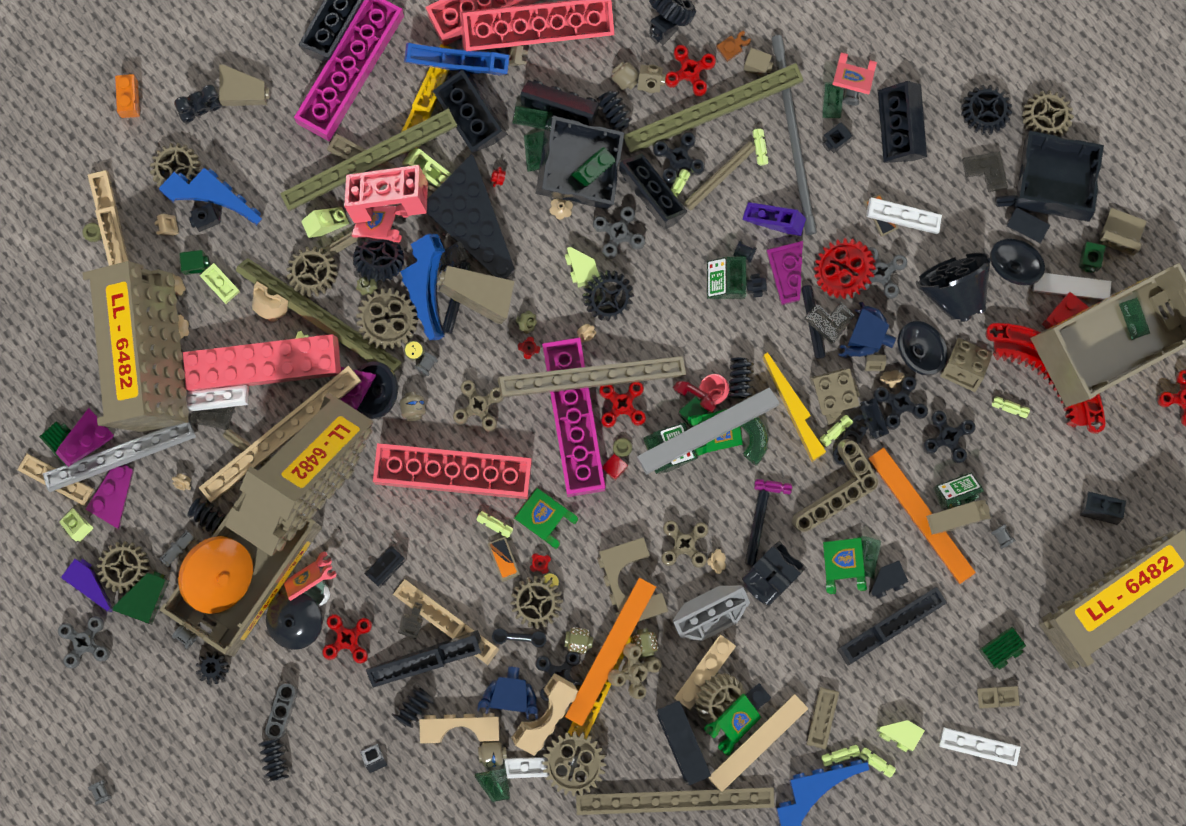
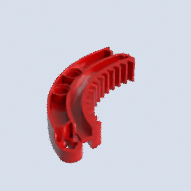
(1019, 346)

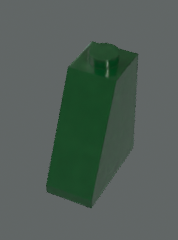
(144, 598)

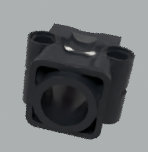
(772, 574)

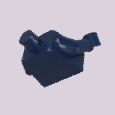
(868, 333)
(510, 694)

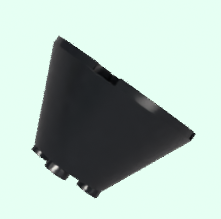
(958, 285)

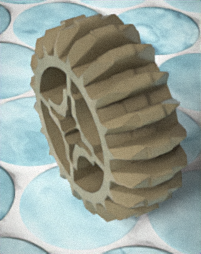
(1045, 100)
(175, 152)
(317, 267)
(123, 558)
(539, 610)
(716, 696)

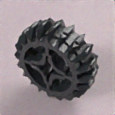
(677, 11)
(981, 104)
(378, 259)
(614, 291)

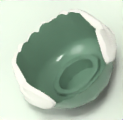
(319, 593)

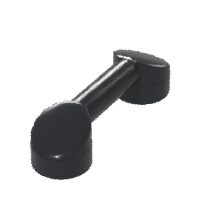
(537, 638)

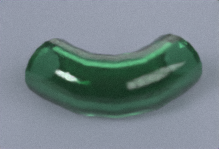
(758, 440)

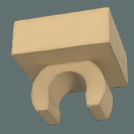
(167, 225)

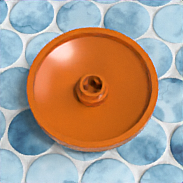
(215, 574)

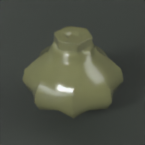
(365, 286)
(526, 322)

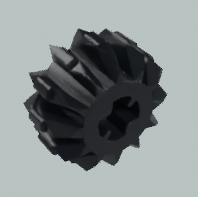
(212, 676)

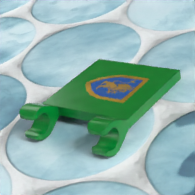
(727, 440)
(542, 515)
(844, 561)
(734, 723)

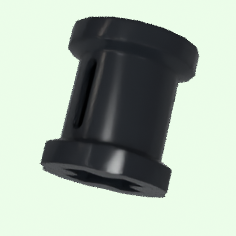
(744, 251)

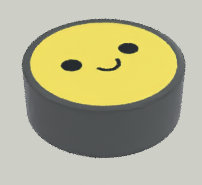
(551, 576)

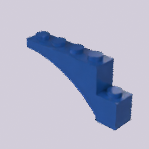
(456, 60)
(208, 189)
(421, 283)
(808, 789)

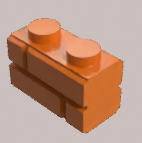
(127, 96)

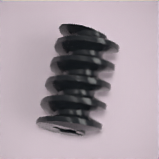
(614, 111)
(740, 374)
(205, 515)
(413, 707)
(273, 760)

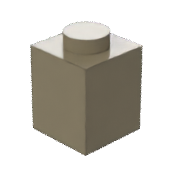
(758, 62)

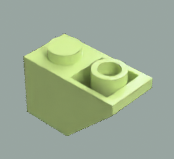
(324, 221)
(582, 267)
(903, 733)

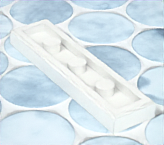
(904, 215)
(1078, 286)
(217, 398)
(979, 746)
(534, 768)

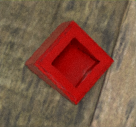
(615, 467)

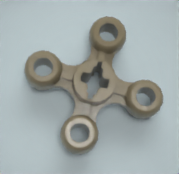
(470, 411)
(691, 551)
(634, 671)

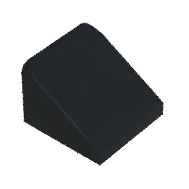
(373, 758)

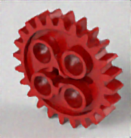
(854, 254)

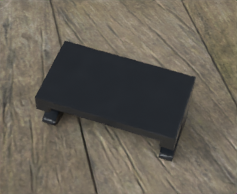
(1028, 225)
(1103, 508)
(385, 566)

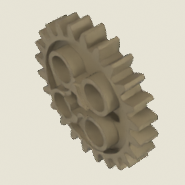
(390, 335)
(557, 758)

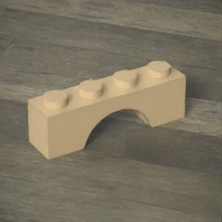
(706, 668)
(485, 727)
(531, 735)

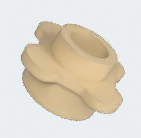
(586, 332)
(181, 482)

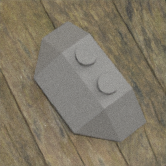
(711, 612)

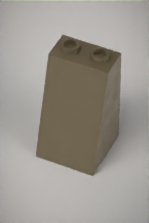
(478, 291)

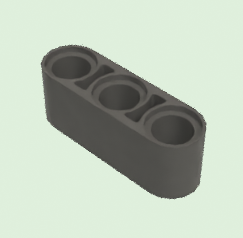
(283, 721)

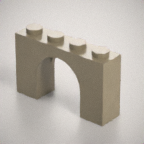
(613, 561)

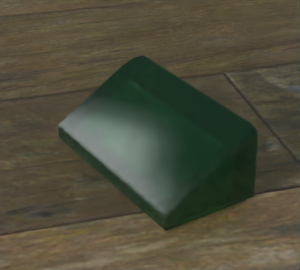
(531, 117)
(1134, 318)
(870, 553)

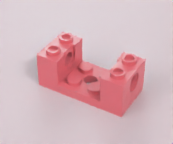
(404, 186)

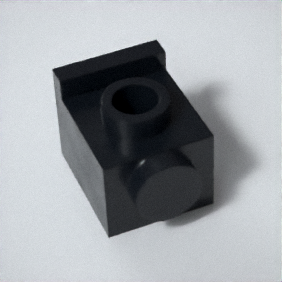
(839, 132)
(210, 219)

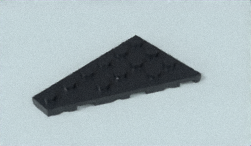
(467, 215)

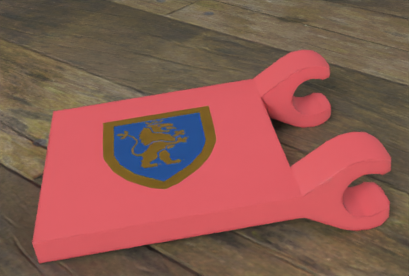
(854, 77)
(381, 224)
(309, 577)

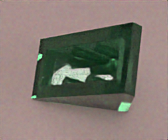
(832, 100)
(494, 784)

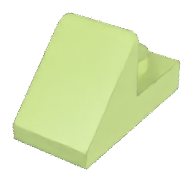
(75, 525)

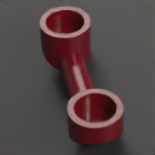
(683, 387)

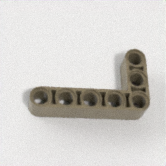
(842, 491)

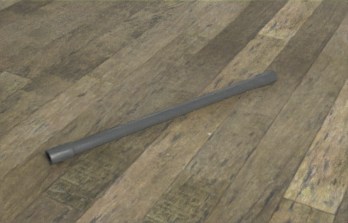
(810, 227)

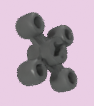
(611, 229)
(890, 268)
(79, 649)

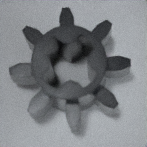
(756, 285)

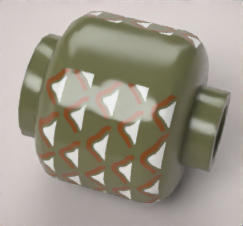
(578, 640)
(646, 641)

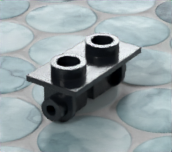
(872, 411)

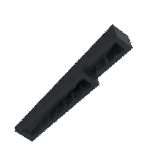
(892, 626)
(426, 659)

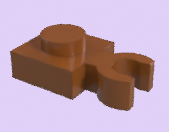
(732, 47)

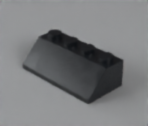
(328, 27)
(562, 104)
(470, 111)
(902, 122)
(652, 190)

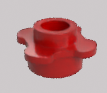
(498, 177)
(523, 347)
(541, 568)

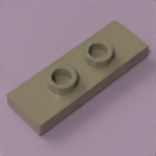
(822, 718)

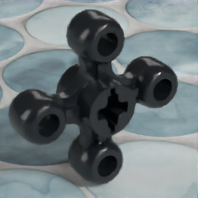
(198, 103)
(675, 165)
(908, 405)
(952, 444)
(551, 669)

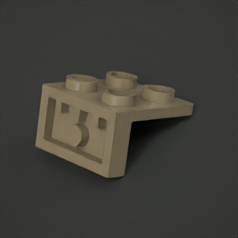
(1122, 232)
(967, 365)
(835, 391)

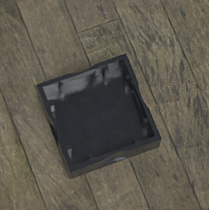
(566, 148)
(1059, 176)
(683, 743)

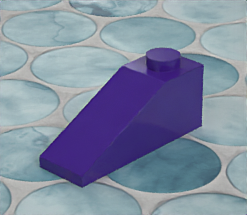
(775, 218)
(86, 581)

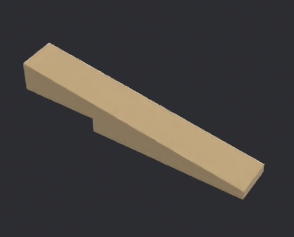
(108, 217)
(441, 617)
(758, 742)

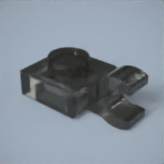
(411, 623)

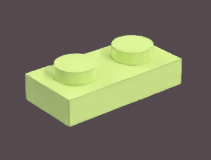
(219, 283)

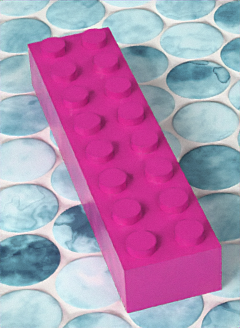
(349, 67)
(574, 423)

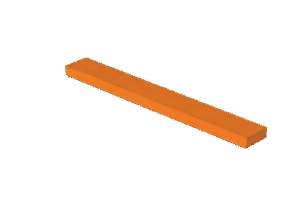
(918, 511)
(610, 651)

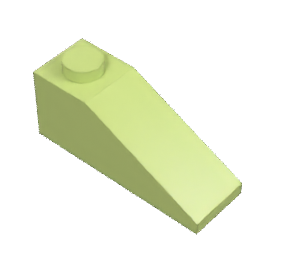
(432, 170)

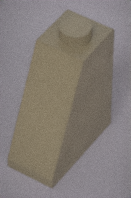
(240, 88)
(958, 517)

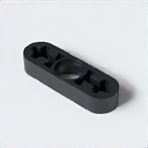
(858, 438)

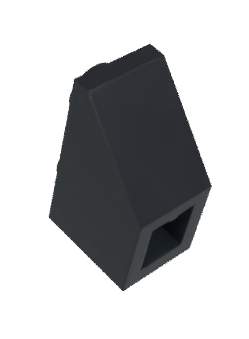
(661, 29)
(888, 578)

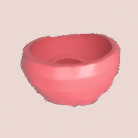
(716, 387)

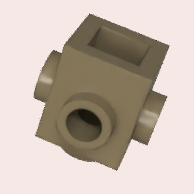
(651, 78)

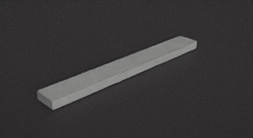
(707, 431)
(118, 456)

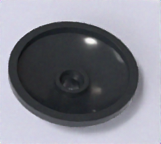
(1017, 262)
(922, 348)
(378, 403)
(305, 619)

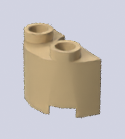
(267, 305)

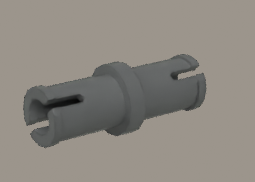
(177, 548)

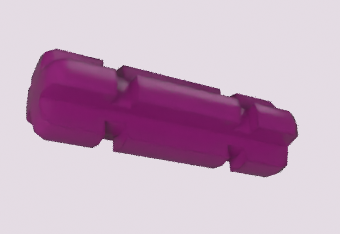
(773, 486)

